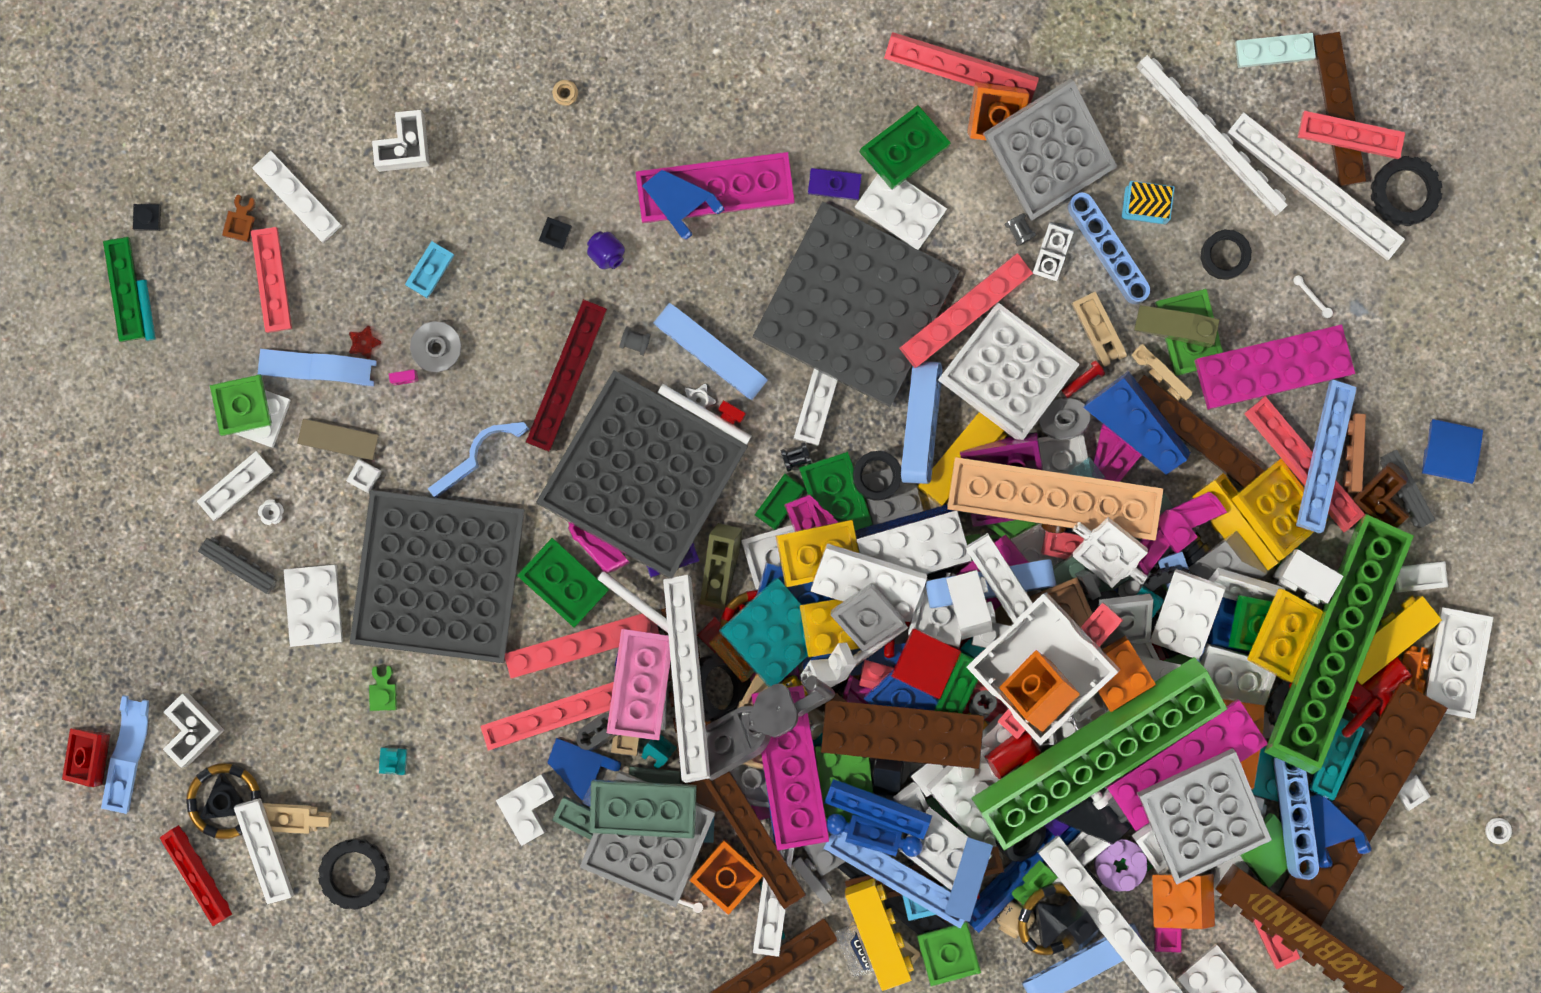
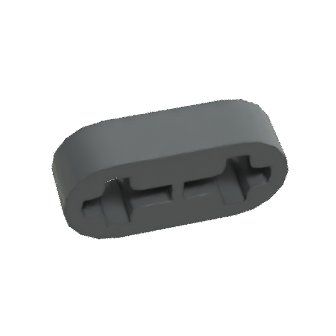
(594, 727)

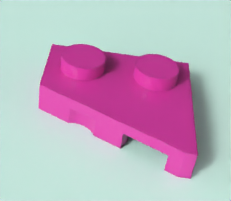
(1114, 455)
(807, 514)

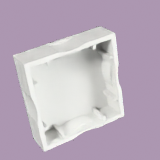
(1059, 639)

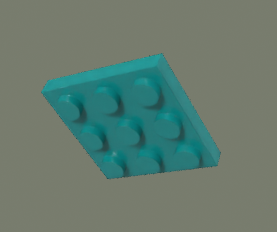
(769, 633)

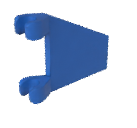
(678, 199)
(578, 766)
(1333, 827)

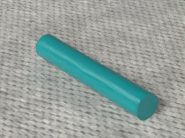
(146, 310)

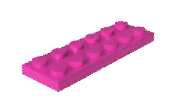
(736, 183)
(1274, 367)
(1226, 731)
(794, 785)

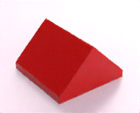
(86, 757)

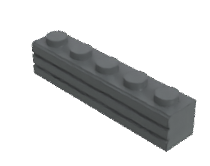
(1409, 493)
(238, 565)

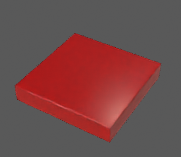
(926, 663)

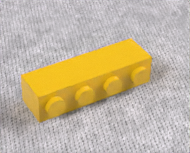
(977, 433)
(1235, 521)
(1397, 634)
(878, 934)

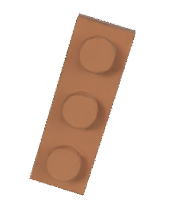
(1355, 453)

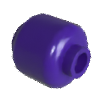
(605, 250)

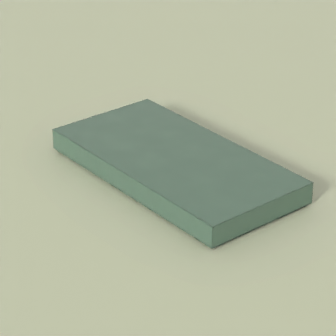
(643, 809)

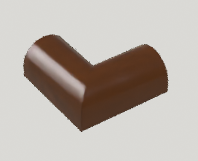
(1378, 494)

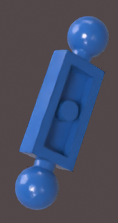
(873, 835)

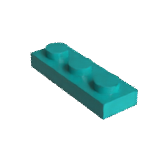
(1341, 751)

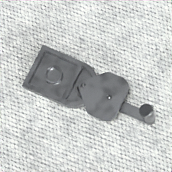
(749, 729)

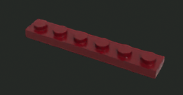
(566, 375)

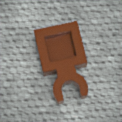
(238, 223)

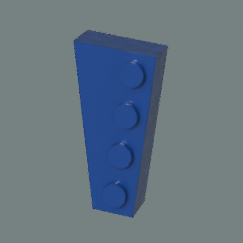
(1136, 420)

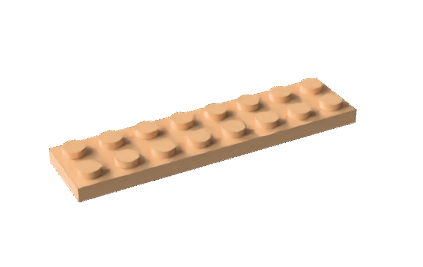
(1053, 497)

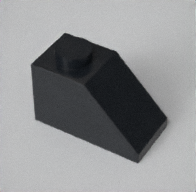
(1076, 924)

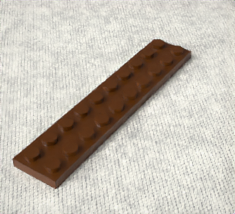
(1369, 793)

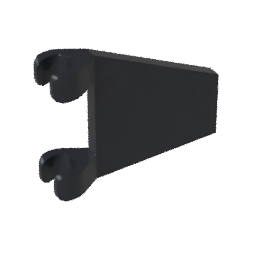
(1094, 822)

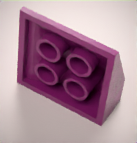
(1007, 452)

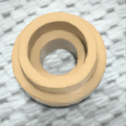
(559, 87)

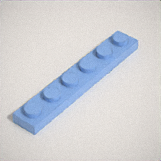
(1326, 456)
(894, 875)

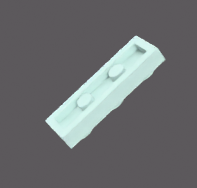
(1275, 50)

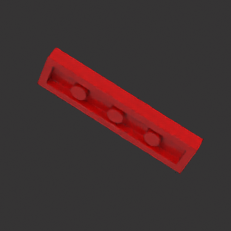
(196, 875)

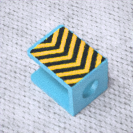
(1148, 202)

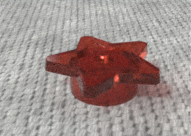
(358, 337)

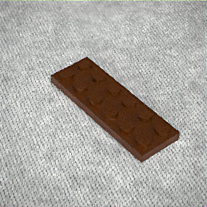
(902, 734)

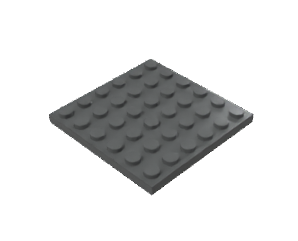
(854, 303)
(642, 474)
(437, 576)

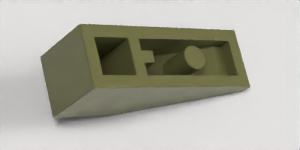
(1177, 325)
(720, 565)

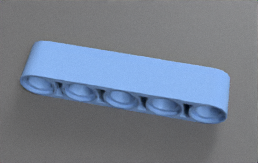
(1108, 235)
(710, 351)
(921, 423)
(1030, 575)
(1302, 826)
(1076, 968)

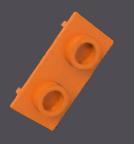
(1417, 663)

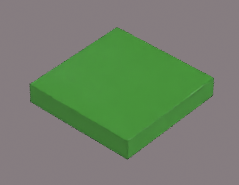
(240, 405)
(1268, 860)
(948, 954)

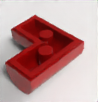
(1386, 681)
(1012, 753)

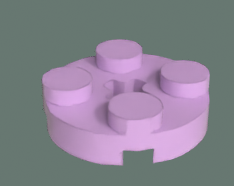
(1126, 879)

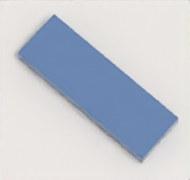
(968, 879)

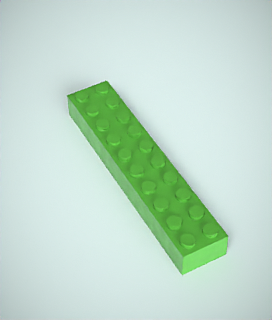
(1339, 645)
(1099, 753)

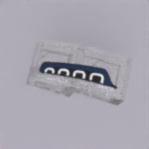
(854, 951)

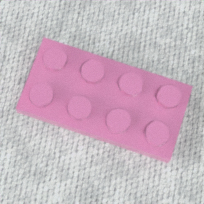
(639, 685)

